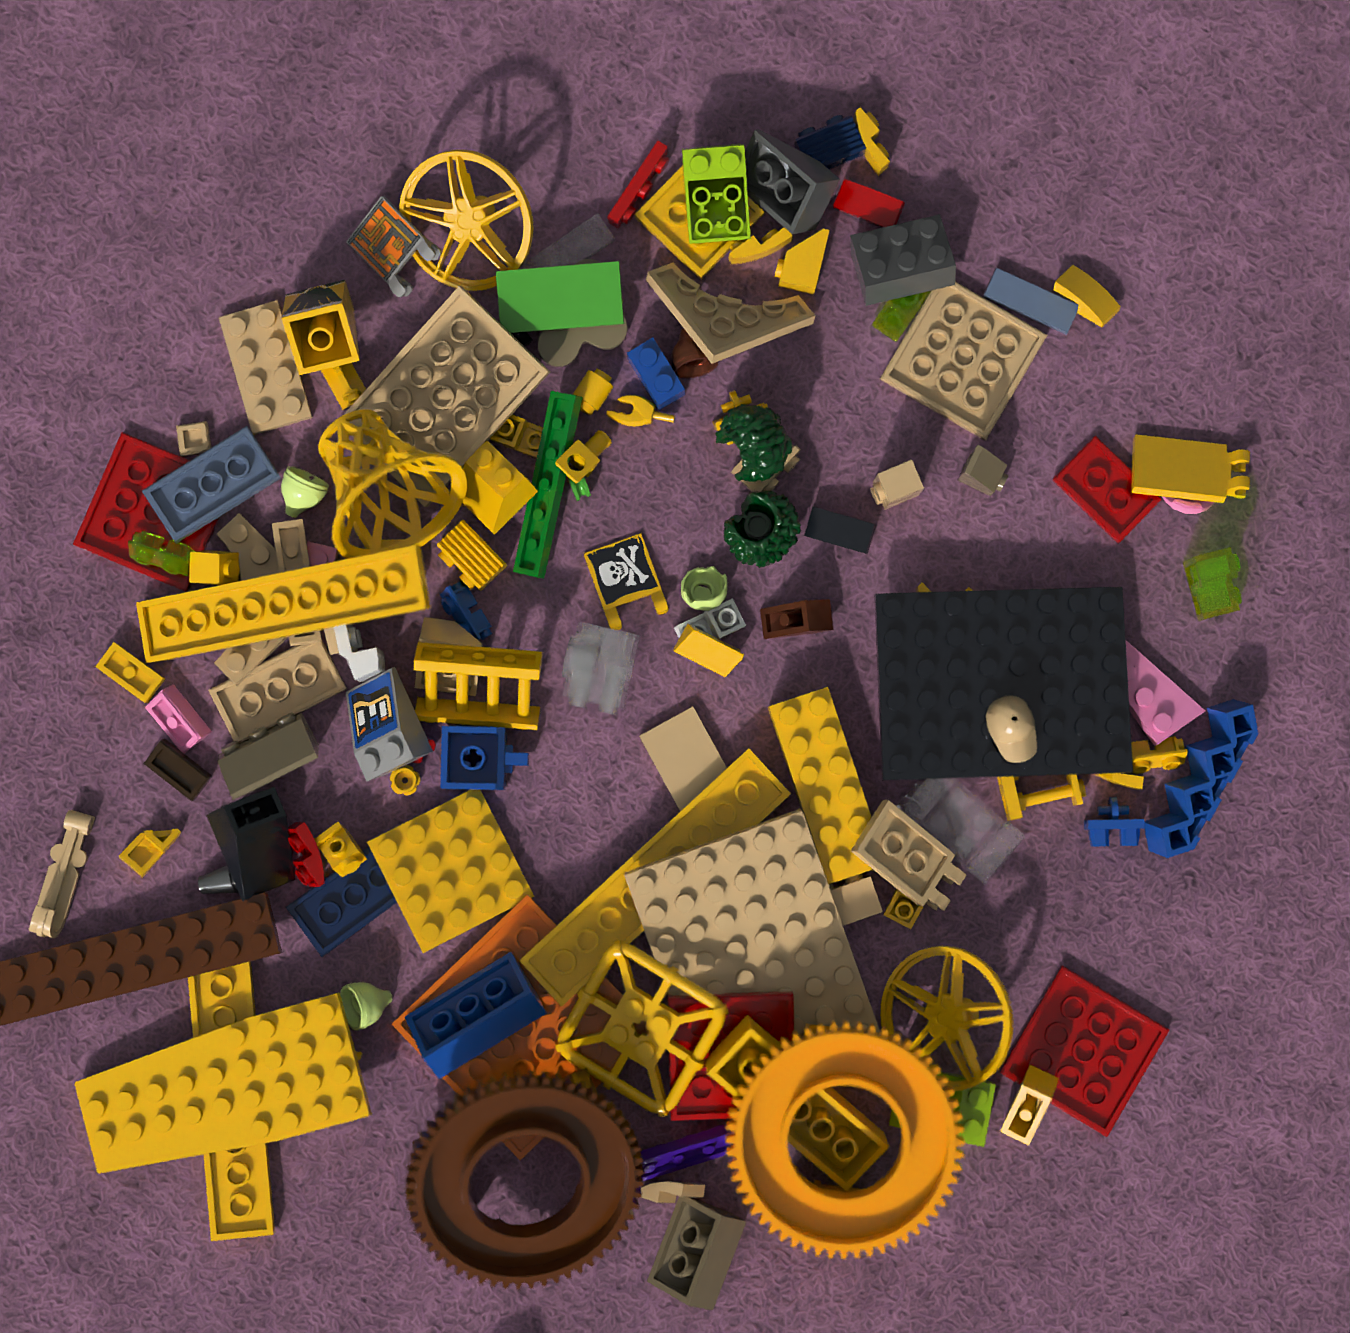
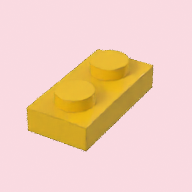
(130, 672)

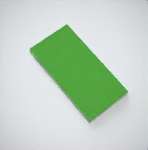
(560, 297)

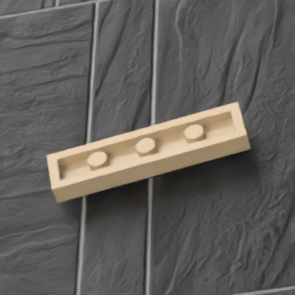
(293, 555)

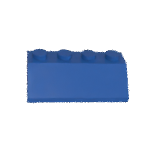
(474, 1015)

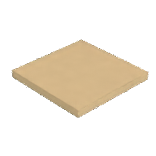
(963, 358)

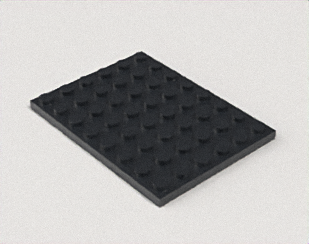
(962, 650)

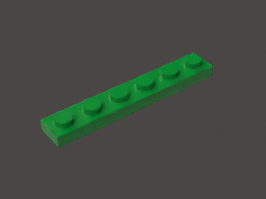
(549, 481)

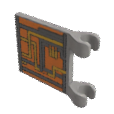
(388, 242)

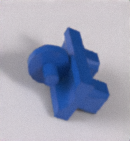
(1128, 828)

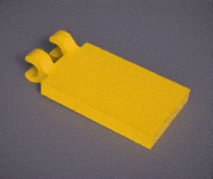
(1187, 469)

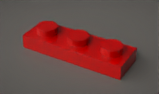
(639, 185)

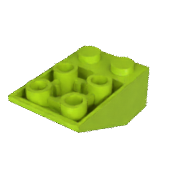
(716, 193)

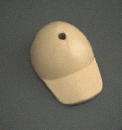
(1013, 738)

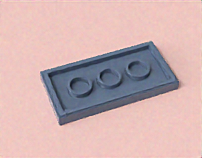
(211, 484)

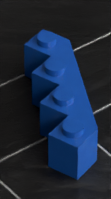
(1212, 765)

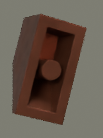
(796, 618)

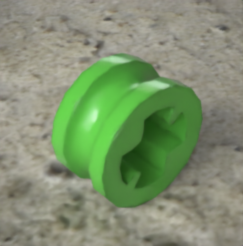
(580, 489)

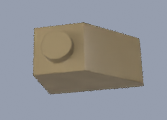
(984, 471)

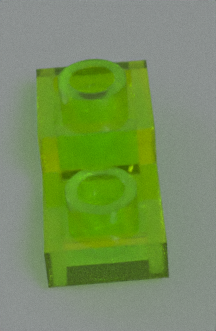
(898, 314)

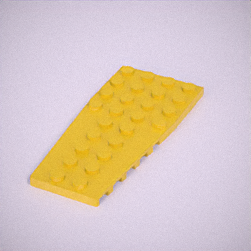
(228, 1089)

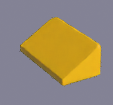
(707, 650)

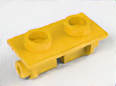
(344, 384)
(1167, 754)

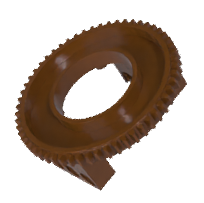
(512, 1107)

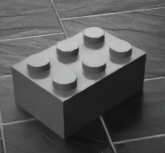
(903, 259)

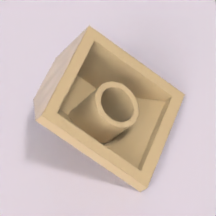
(451, 633)

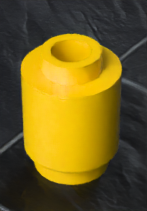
(594, 390)

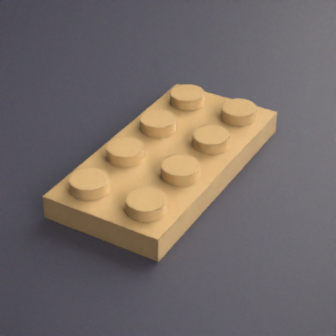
(265, 367)

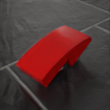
(868, 204)
(309, 864)

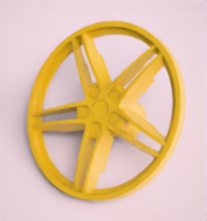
(468, 217)
(951, 1013)

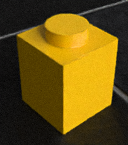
(214, 567)

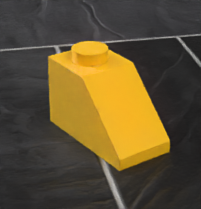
(803, 264)

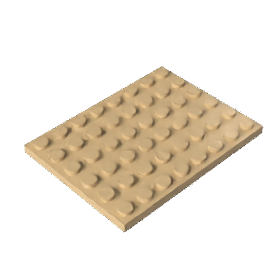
(754, 920)

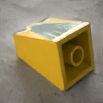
(321, 327)

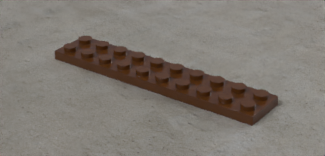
(137, 958)

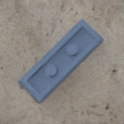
(1031, 301)

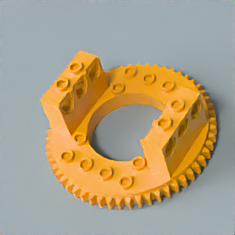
(826, 1213)

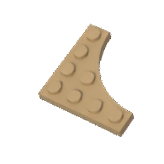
(722, 323)
(256, 560)

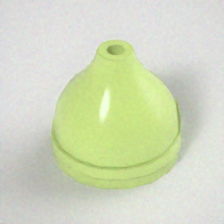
(300, 491)
(363, 1003)

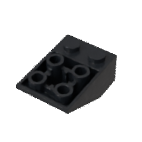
(254, 842)

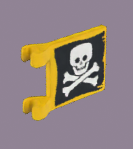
(624, 574)

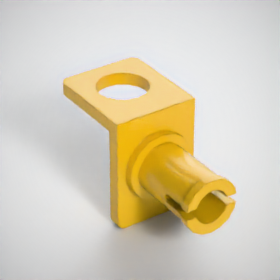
(583, 456)

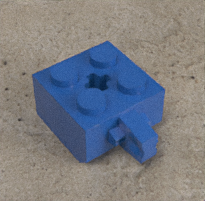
(490, 771)

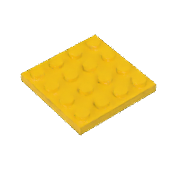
(450, 869)

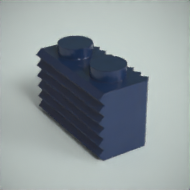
(832, 144)

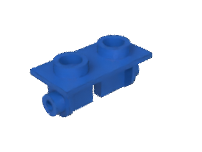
(456, 602)

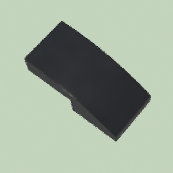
(840, 530)

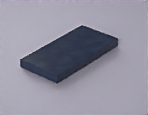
(342, 905)

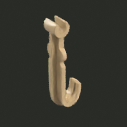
(62, 876)

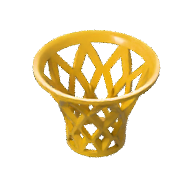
(397, 454)

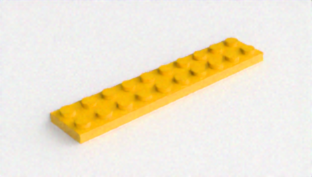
(284, 604)
(575, 946)
(239, 1177)

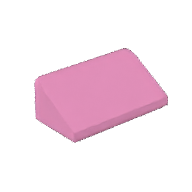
(178, 718)

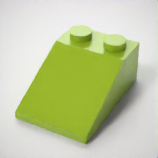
(974, 1106)

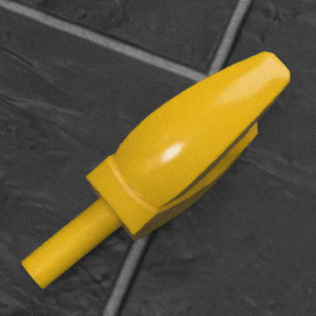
(642, 413)

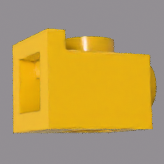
(340, 849)

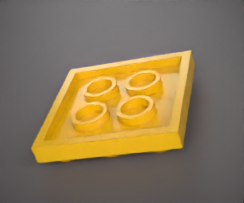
(667, 220)

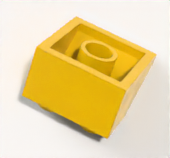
(494, 487)

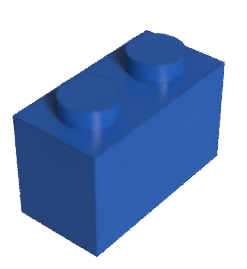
(655, 373)

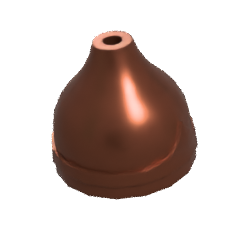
(688, 359)

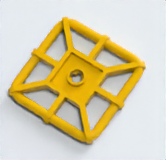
(661, 1024)

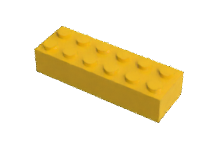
(823, 779)
(824, 1126)

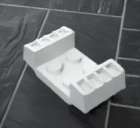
(363, 663)

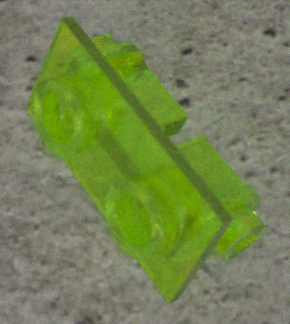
(147, 549)

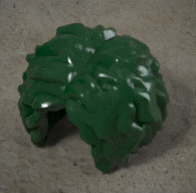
(760, 440)
(763, 529)

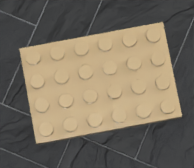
(452, 384)

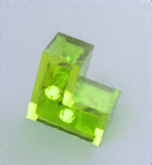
(1211, 583)

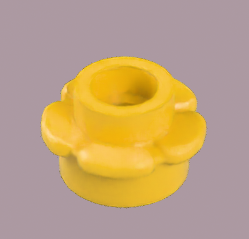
(405, 788)

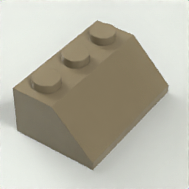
(267, 754)
(696, 1252)

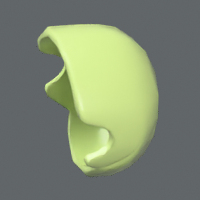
(701, 597)

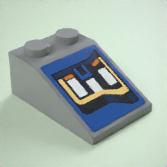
(384, 726)

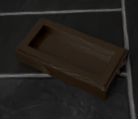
(178, 769)

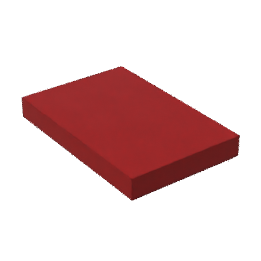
(1103, 489)

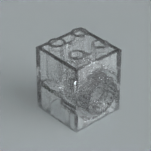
(599, 667)

